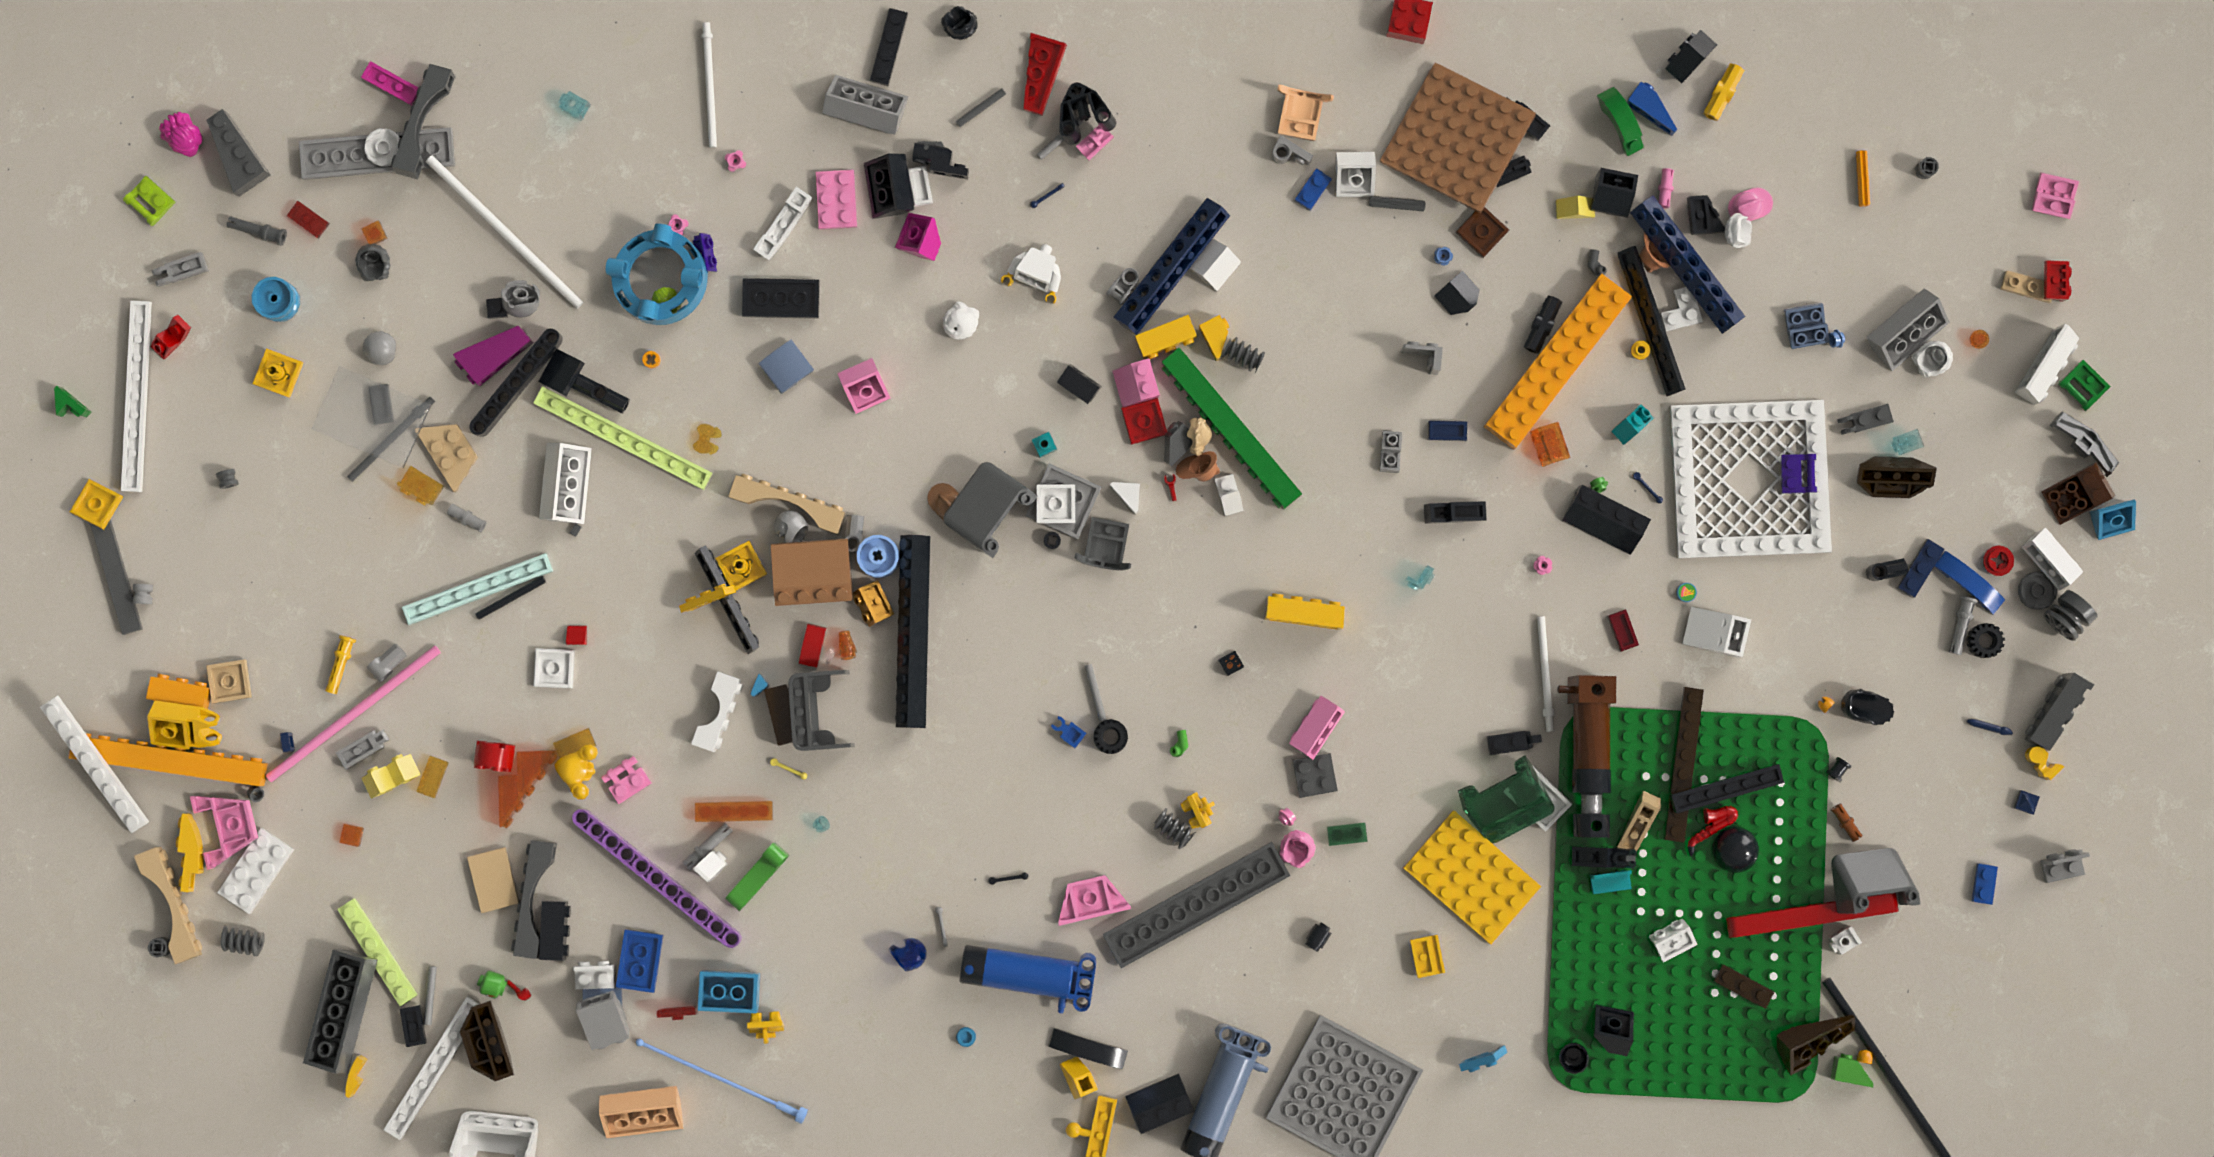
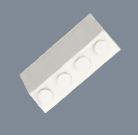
(2047, 364)
(565, 483)

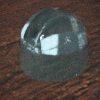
(821, 824)

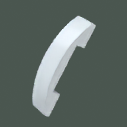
(783, 224)

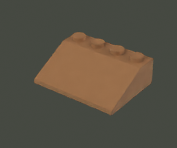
(811, 572)

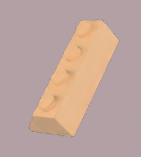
(640, 1112)

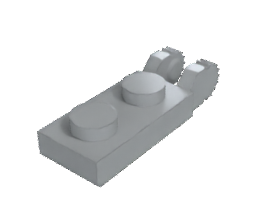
(181, 269)

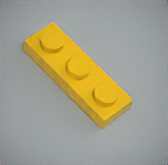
(707, 597)

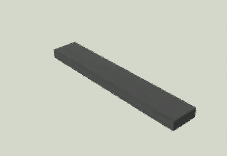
(117, 578)

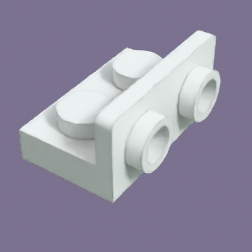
(1673, 940)
(594, 976)

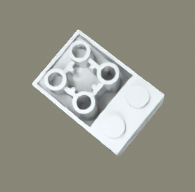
(1716, 632)

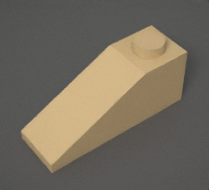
(1640, 821)

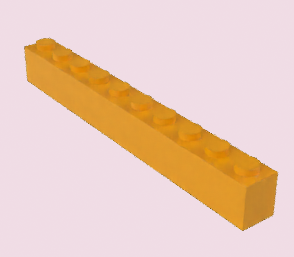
(180, 761)

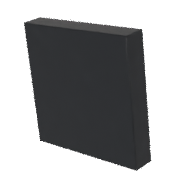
(561, 372)

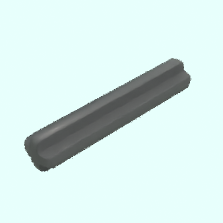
(1397, 203)

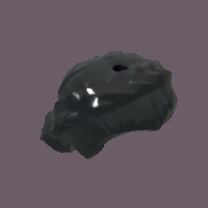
(959, 23)

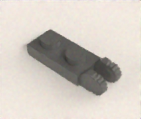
(1867, 419)

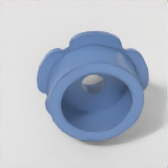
(1438, 256)
(1836, 339)

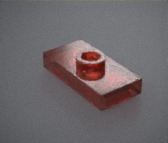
(308, 219)
(678, 1012)

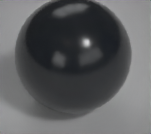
(1735, 849)

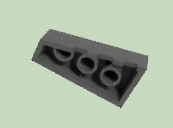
(238, 157)
(2057, 710)

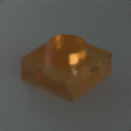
(374, 233)
(351, 835)

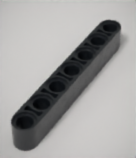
(514, 392)

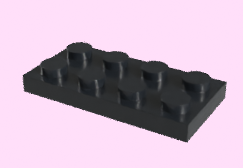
(780, 298)

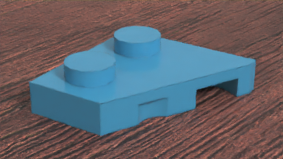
(1488, 1058)

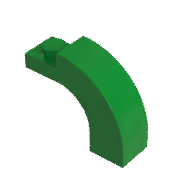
(1623, 119)

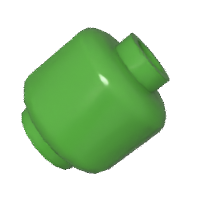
(492, 984)

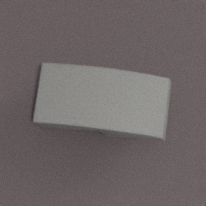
(1390, 451)

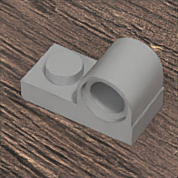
(1301, 156)

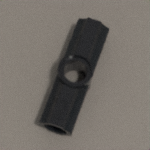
(1542, 324)
(611, 398)

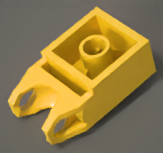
(181, 725)

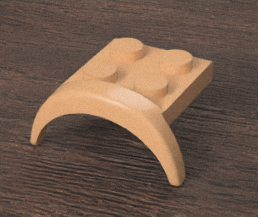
(1301, 112)

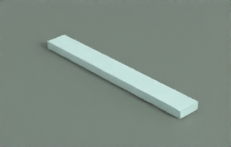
(477, 589)

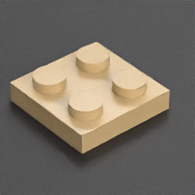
(229, 681)

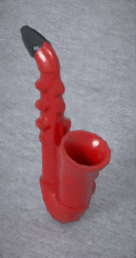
(1720, 818)

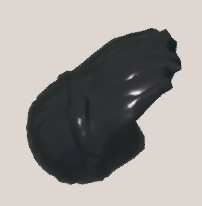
(1866, 707)

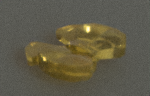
(704, 445)

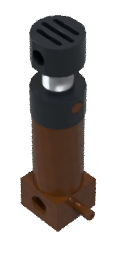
(1591, 749)

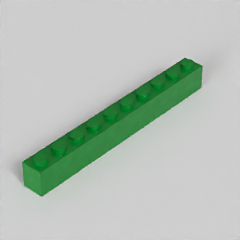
(1231, 428)

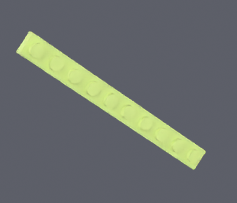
(623, 438)

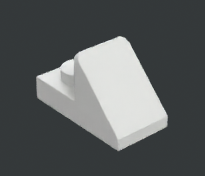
(1229, 494)

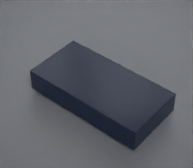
(1447, 430)

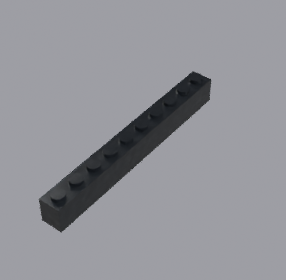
(912, 631)

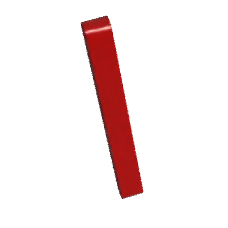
(1805, 916)

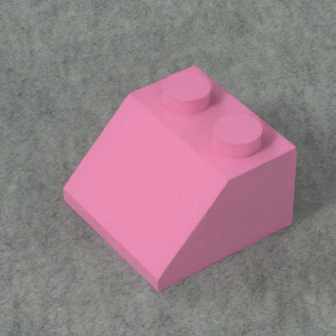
(1136, 383)
(863, 385)

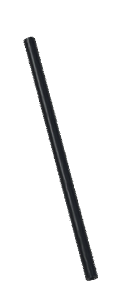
(1887, 1070)

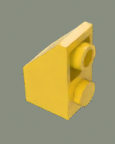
(1078, 1077)

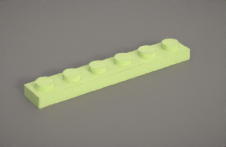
(375, 948)

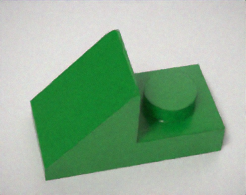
(65, 401)

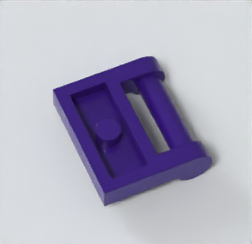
(1791, 473)

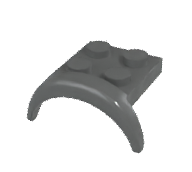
(1105, 545)

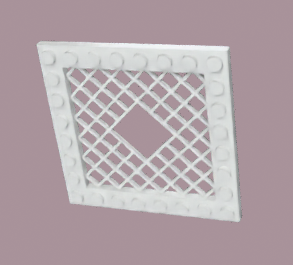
(1683, 474)

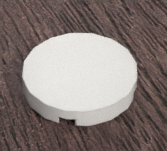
(381, 146)

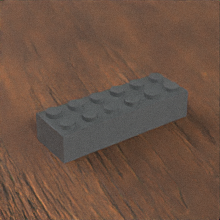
(340, 1011)

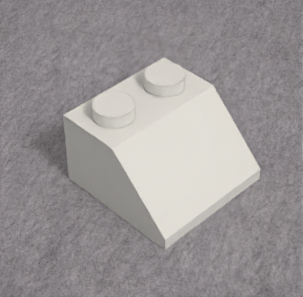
(1355, 174)

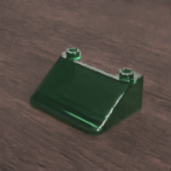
(1508, 804)

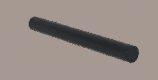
(511, 597)

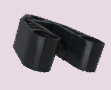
(1079, 97)

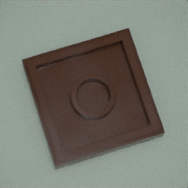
(1482, 231)

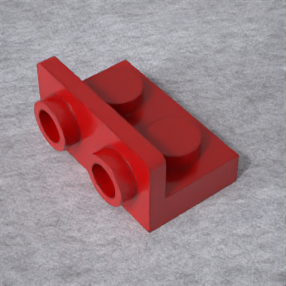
(2057, 280)

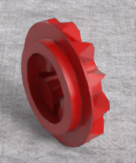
(2005, 555)

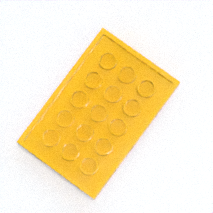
(1472, 877)

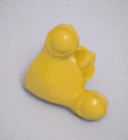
(576, 768)

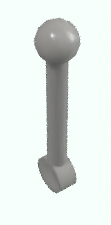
(939, 910)

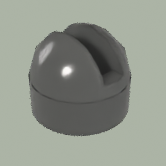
(255, 798)

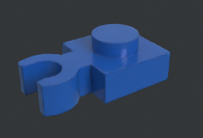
(1071, 734)

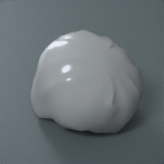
(379, 348)

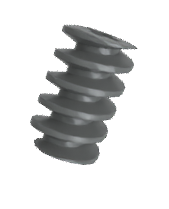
(1243, 354)
(1173, 829)
(242, 943)

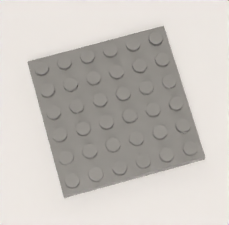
(1344, 1092)

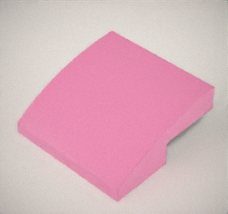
(2055, 195)

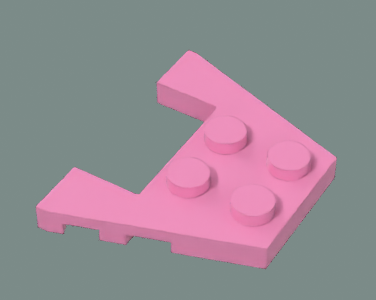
(233, 824)

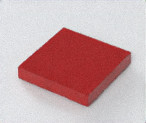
(1144, 421)

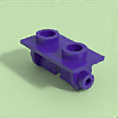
(705, 244)

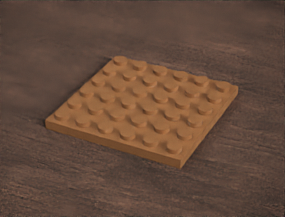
(1457, 137)

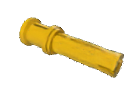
(342, 655)

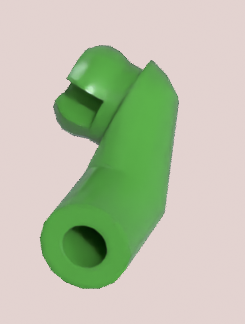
(1181, 746)

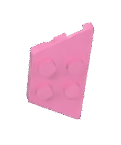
(1090, 900)

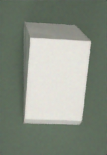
(1128, 493)

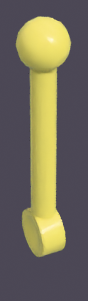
(774, 762)

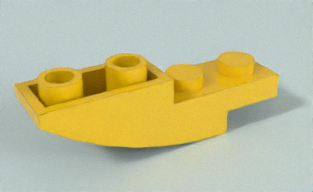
(191, 844)

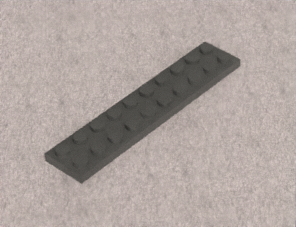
(1196, 905)

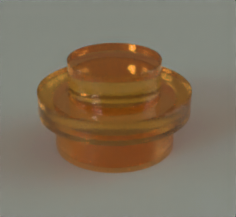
(1979, 339)

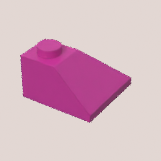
(919, 237)

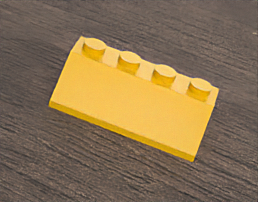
(1304, 612)

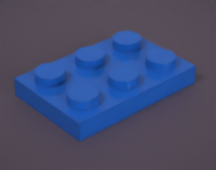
(639, 961)

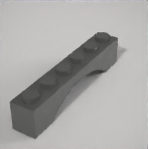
(435, 86)
(539, 860)

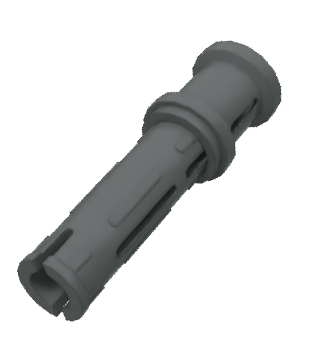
(264, 232)

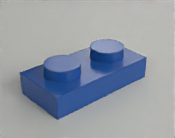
(1313, 189)
(1984, 884)

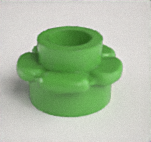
(1599, 484)

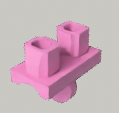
(1094, 142)

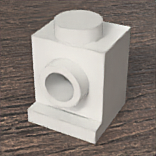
(1836, 940)

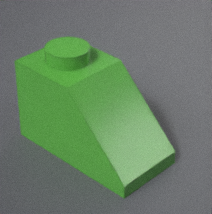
(1849, 1071)

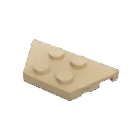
(450, 452)

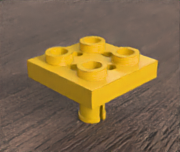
(271, 370)
(728, 561)

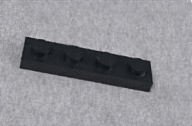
(889, 47)

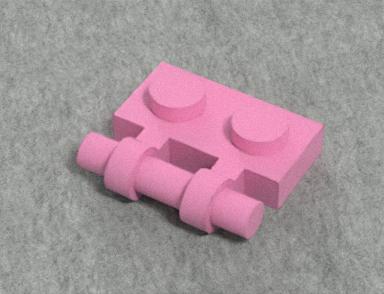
(629, 785)

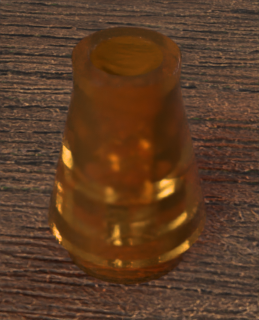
(846, 646)

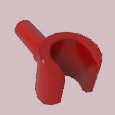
(1171, 487)
(521, 994)

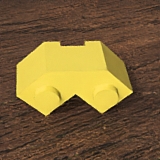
(383, 780)

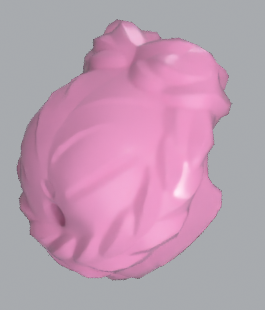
(1297, 848)

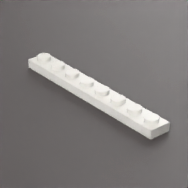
(94, 764)
(429, 1074)

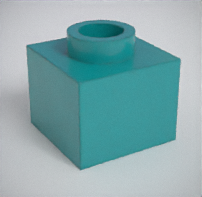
(1047, 450)

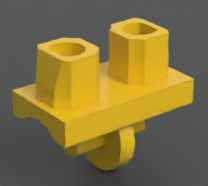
(1200, 808)
(765, 1029)

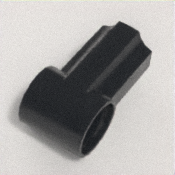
(1887, 569)

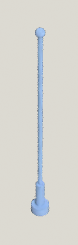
(799, 1114)

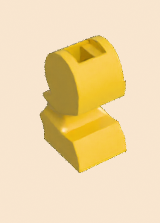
(2039, 757)

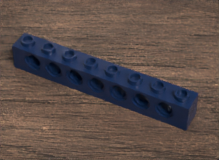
(1687, 264)
(1171, 266)

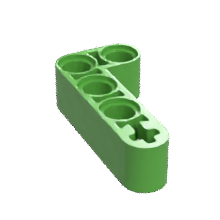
(757, 876)

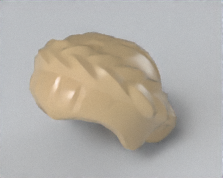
(1199, 434)

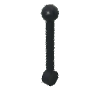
(1024, 876)

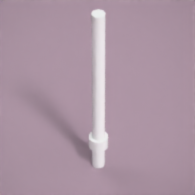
(1548, 711)

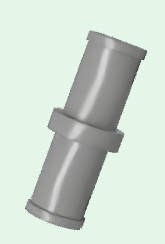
(466, 517)

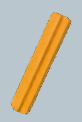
(1862, 178)

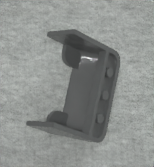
(804, 711)

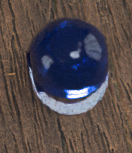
(910, 956)

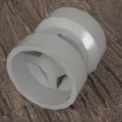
(142, 594)

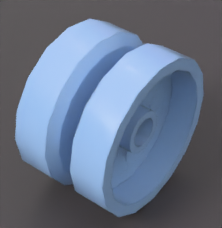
(870, 548)

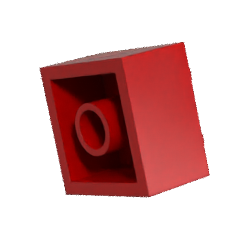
(1409, 20)

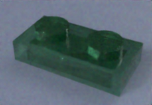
(1347, 834)

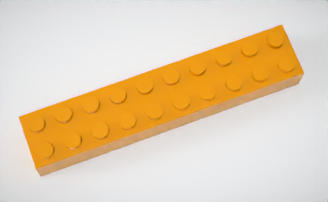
(1557, 361)

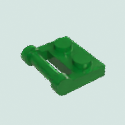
(2088, 380)

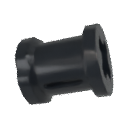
(1838, 769)

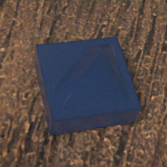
(287, 742)
(2026, 802)

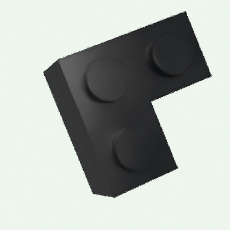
(1692, 53)

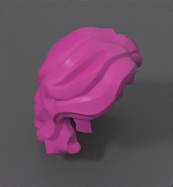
(181, 134)

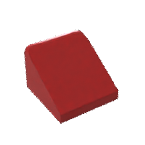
(576, 635)

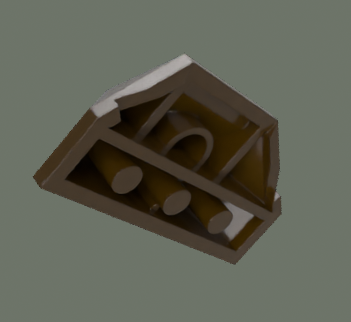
(1895, 476)
(486, 1043)

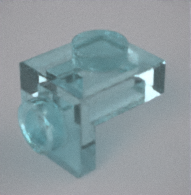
(1907, 442)
(1425, 577)

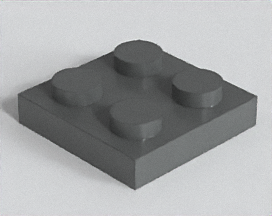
(1315, 775)

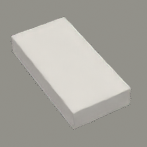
(920, 186)

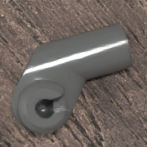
(1593, 264)

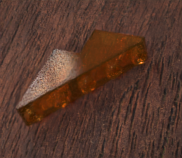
(515, 788)

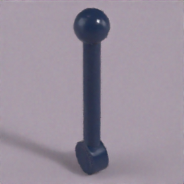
(1033, 204)
(1637, 476)

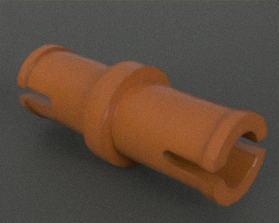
(1846, 822)

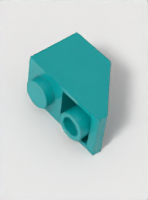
(1632, 424)

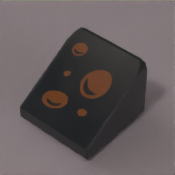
(1231, 663)

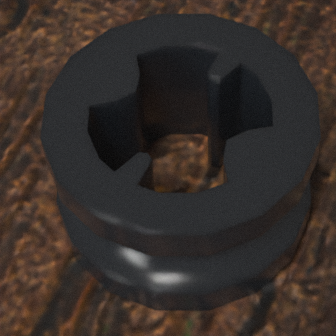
(1046, 538)

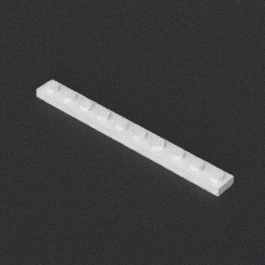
(136, 396)

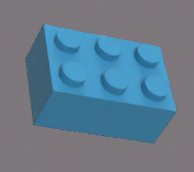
(729, 991)

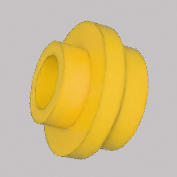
(1634, 350)

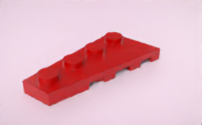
(1043, 65)

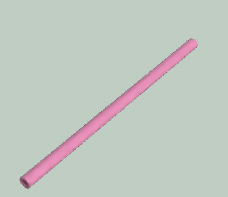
(353, 713)

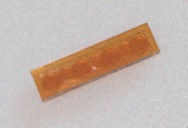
(734, 811)

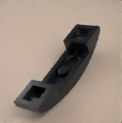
(1088, 1049)

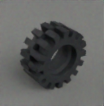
(1996, 636)
(1122, 736)

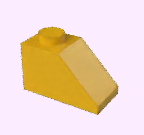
(1215, 334)

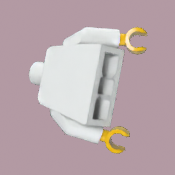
(1036, 269)

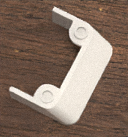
(495, 1134)

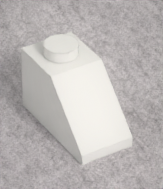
(711, 865)

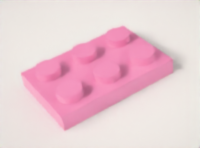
(836, 199)

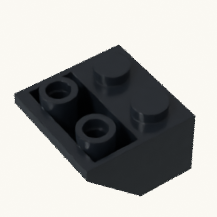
(1614, 192)

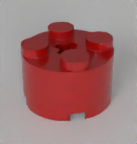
(494, 756)

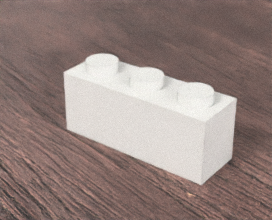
(2052, 559)

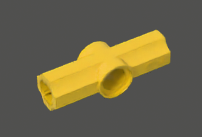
(1723, 92)

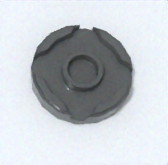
(2037, 591)

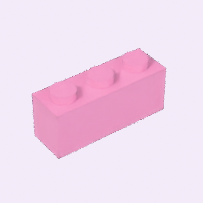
(1316, 727)

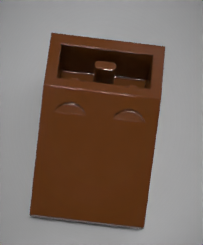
(2078, 493)

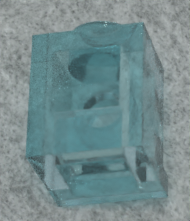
(578, 110)

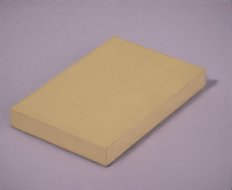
(493, 880)

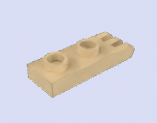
(2024, 286)

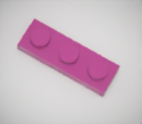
(390, 83)

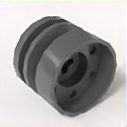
(2070, 615)

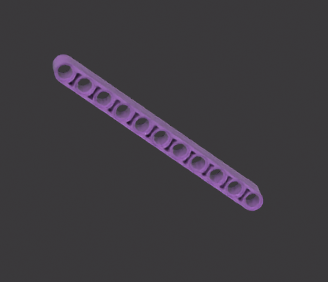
(647, 876)

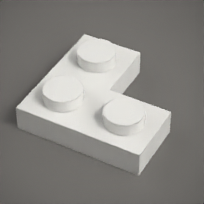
(1686, 314)

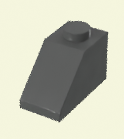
(1176, 442)

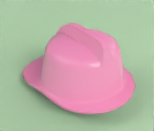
(1751, 203)

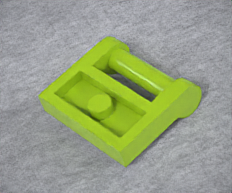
(154, 196)

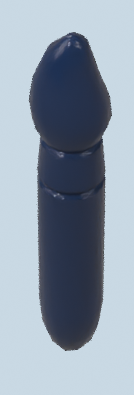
(1990, 727)

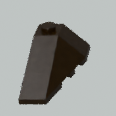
(1806, 1041)

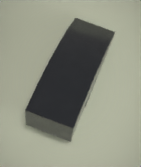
(1455, 512)

